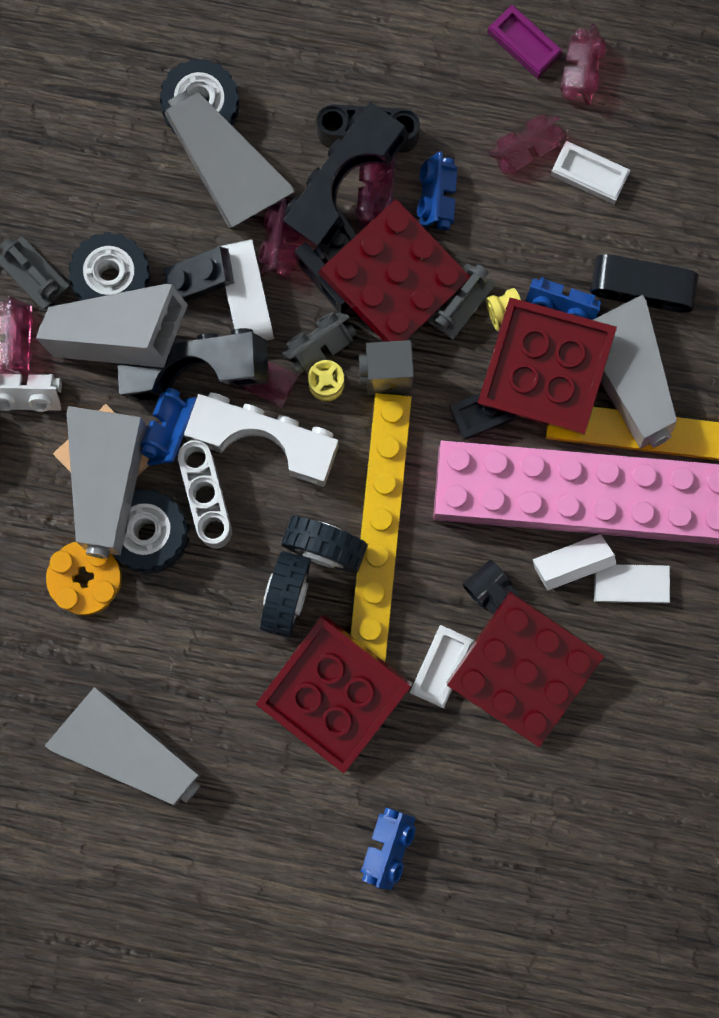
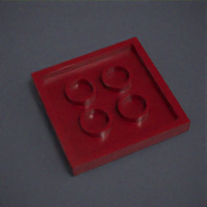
(394, 274)
(547, 365)
(524, 669)
(333, 694)

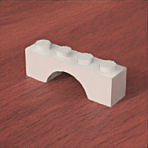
(220, 424)

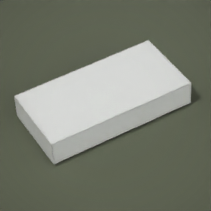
(590, 172)
(574, 562)
(633, 584)
(440, 662)

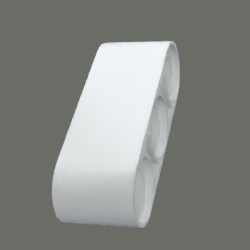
(247, 294)
(194, 480)

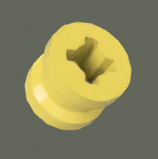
(497, 306)
(329, 374)

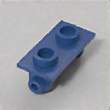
(437, 177)
(549, 295)
(163, 441)
(385, 865)

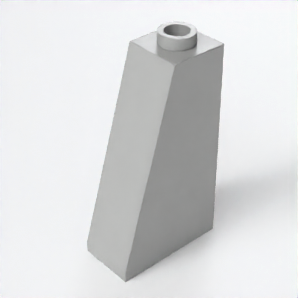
(226, 162)
(116, 328)
(636, 375)
(103, 476)
(119, 746)

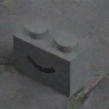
(387, 367)

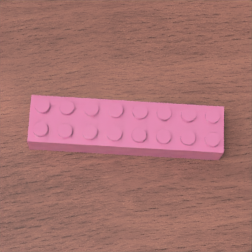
(577, 492)

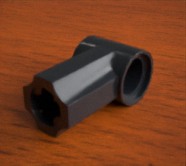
(489, 586)

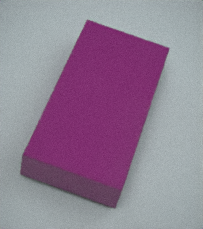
(524, 41)

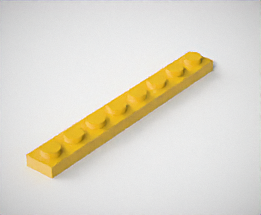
(381, 521)

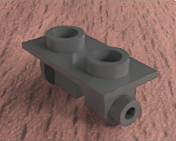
(31, 272)
(462, 305)
(330, 333)

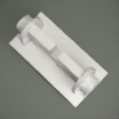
(38, 394)

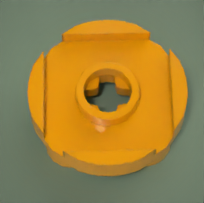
(69, 594)

